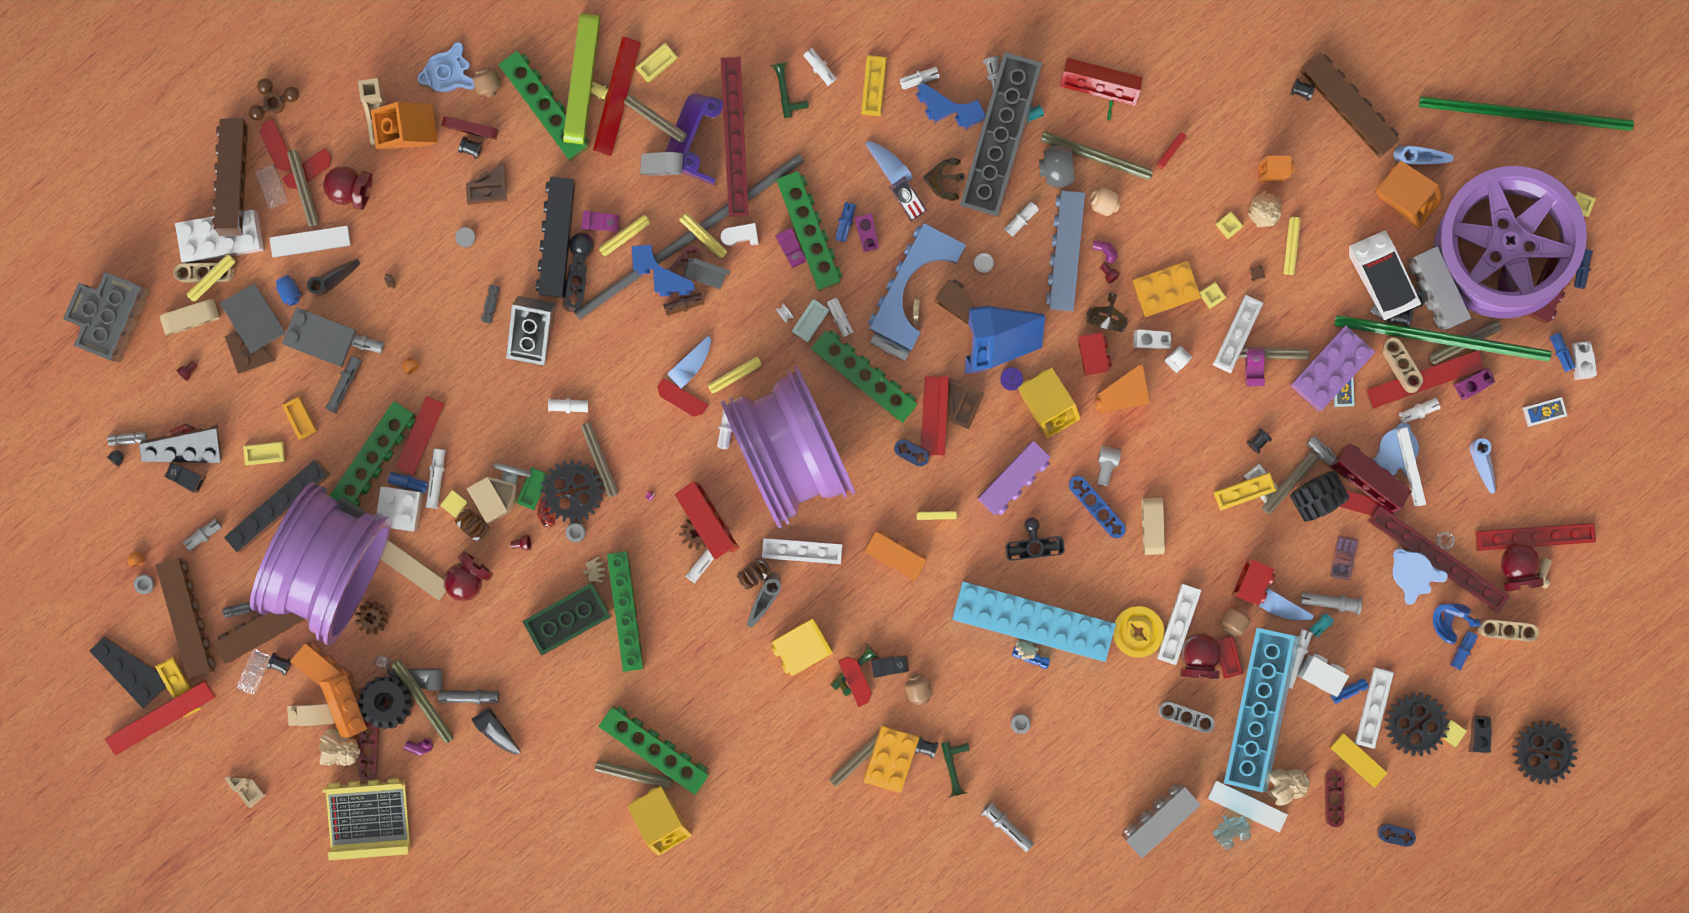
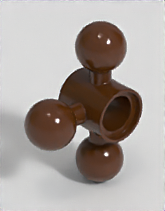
(265, 87)

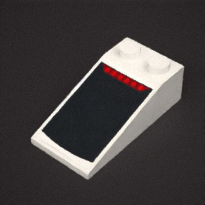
(1383, 275)

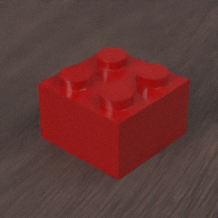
(1253, 582)

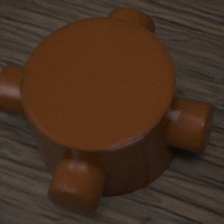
(1257, 273)
(389, 281)

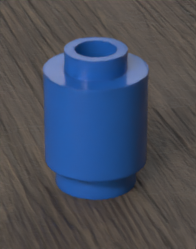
(288, 290)

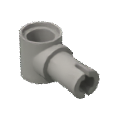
(1108, 459)

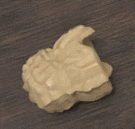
(1265, 209)
(338, 749)
(1288, 785)

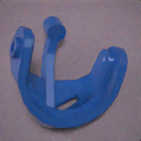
(1444, 627)

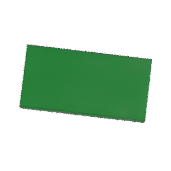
(531, 489)

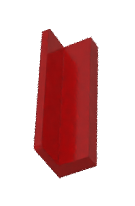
(1101, 81)
(934, 414)
(706, 520)

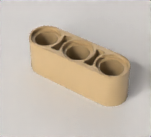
(194, 272)
(189, 317)
(1402, 355)
(1153, 526)
(1517, 630)

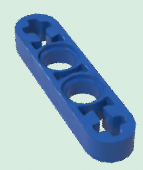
(1094, 509)

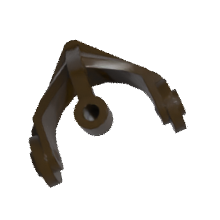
(934, 177)
(1107, 322)

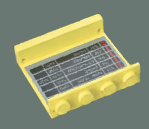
(367, 819)

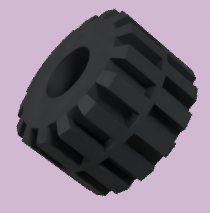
(1319, 496)
(373, 696)

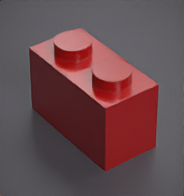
(1094, 354)

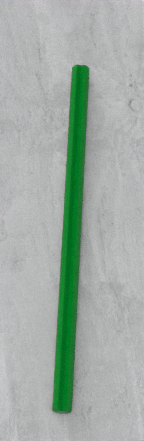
(1526, 113)
(1443, 338)

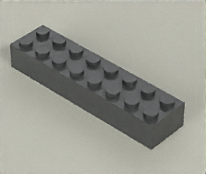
(1002, 134)

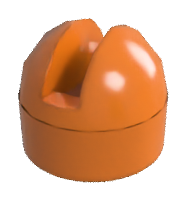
(410, 366)
(135, 559)

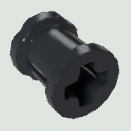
(1302, 89)
(470, 147)
(1259, 441)
(279, 663)
(926, 747)

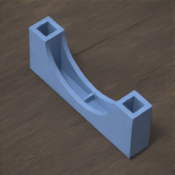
(928, 247)

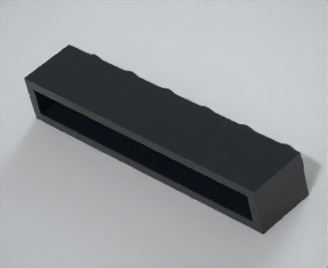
(556, 237)
(275, 507)

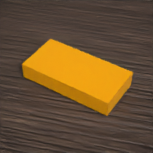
(299, 418)

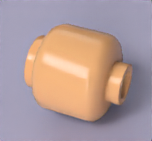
(1104, 201)

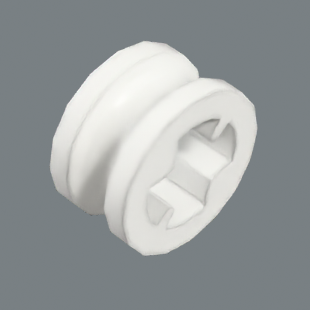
(784, 313)

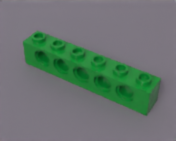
(510, 67)
(787, 185)
(822, 348)
(361, 461)
(625, 611)
(610, 726)

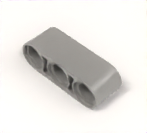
(661, 163)
(1194, 721)

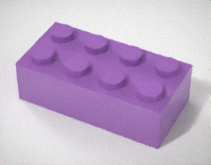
(1332, 368)
(1013, 478)

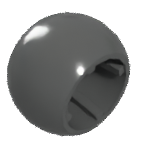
(1057, 166)

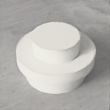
(983, 262)

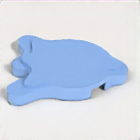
(446, 71)
(1389, 452)
(1414, 572)

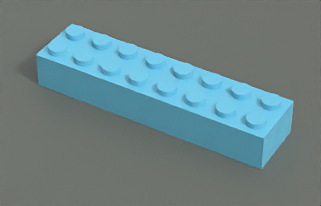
(1033, 621)
(1261, 710)

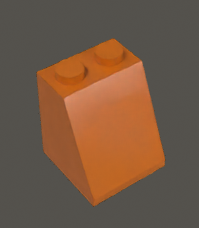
(404, 125)
(1409, 194)
(1124, 393)

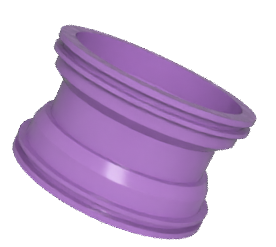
(1550, 198)
(787, 447)
(320, 563)

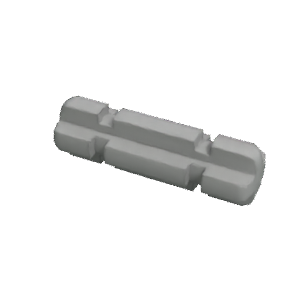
(128, 438)

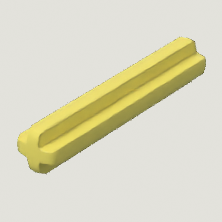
(624, 235)
(703, 235)
(1292, 245)
(211, 277)
(734, 375)

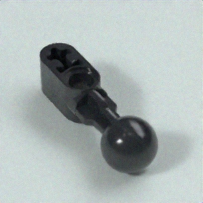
(581, 246)

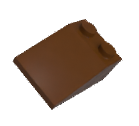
(955, 300)

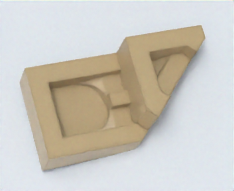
(247, 790)

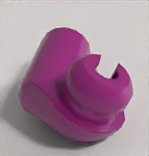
(1107, 248)
(420, 748)

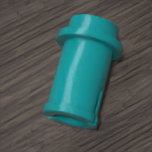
(1035, 113)
(1321, 625)

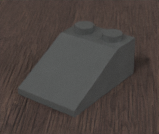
(530, 330)
(319, 337)

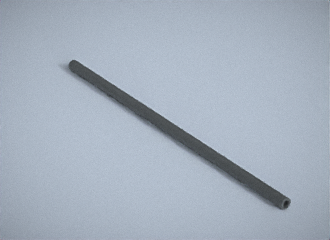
(687, 238)

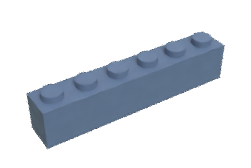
(1066, 251)

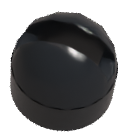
(116, 457)

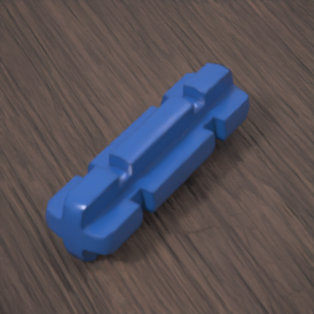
(1042, 662)
(1350, 690)

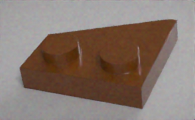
(243, 358)

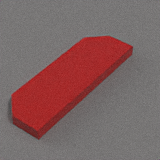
(275, 145)
(311, 167)
(681, 398)
(1360, 503)
(855, 680)

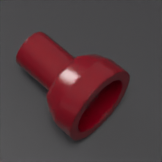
(1111, 274)
(185, 372)
(524, 543)

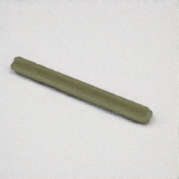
(1098, 156)

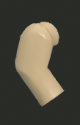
(1545, 566)

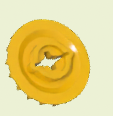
(1135, 645)

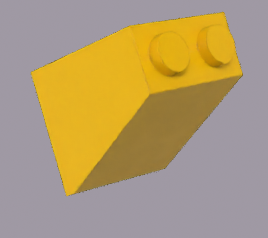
(1049, 402)
(801, 647)
(658, 820)

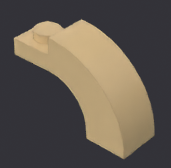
(372, 98)
(309, 715)

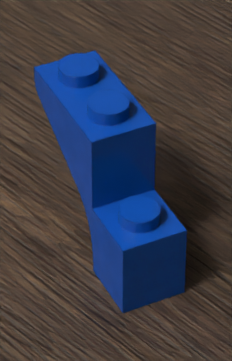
(940, 108)
(664, 280)

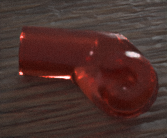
(185, 428)
(544, 516)

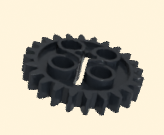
(567, 474)
(1547, 734)
(1427, 738)

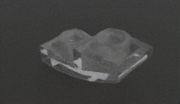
(271, 186)
(253, 672)

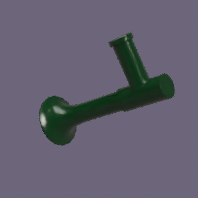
(785, 100)
(840, 681)
(948, 752)

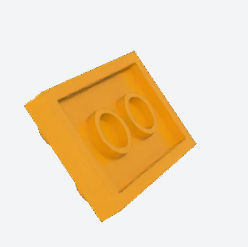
(1166, 289)
(891, 759)

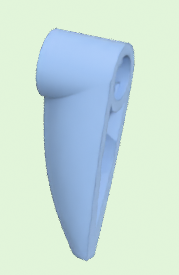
(1421, 155)
(889, 163)
(690, 365)
(1484, 462)
(1283, 608)

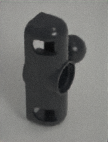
(1022, 549)

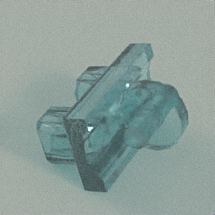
(1231, 828)

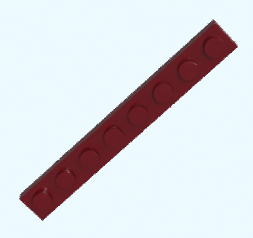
(734, 136)
(1440, 559)

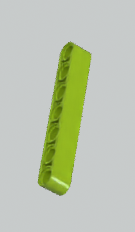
(581, 78)

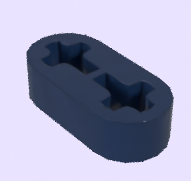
(909, 456)
(1395, 839)

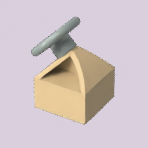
(497, 496)

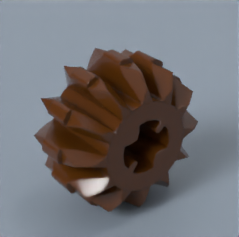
(471, 524)
(689, 536)
(753, 573)
(369, 624)

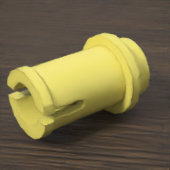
(599, 90)

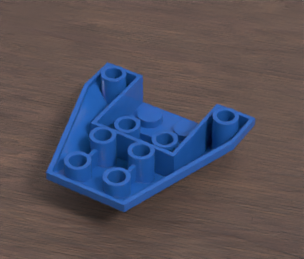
(1002, 336)

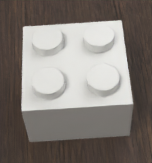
(401, 507)
(1324, 676)

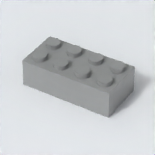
(1439, 289)
(1160, 820)

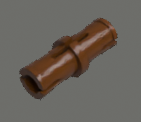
(683, 304)

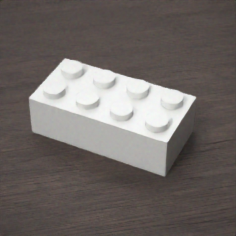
(201, 243)

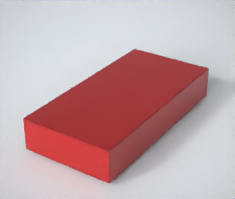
(1171, 150)
(1229, 658)

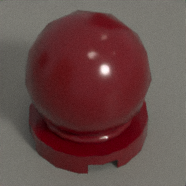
(346, 186)
(1521, 567)
(465, 579)
(1200, 655)

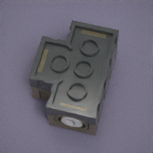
(106, 315)

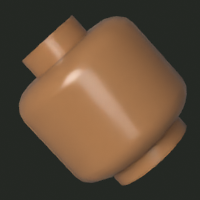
(486, 82)
(1235, 621)
(918, 689)

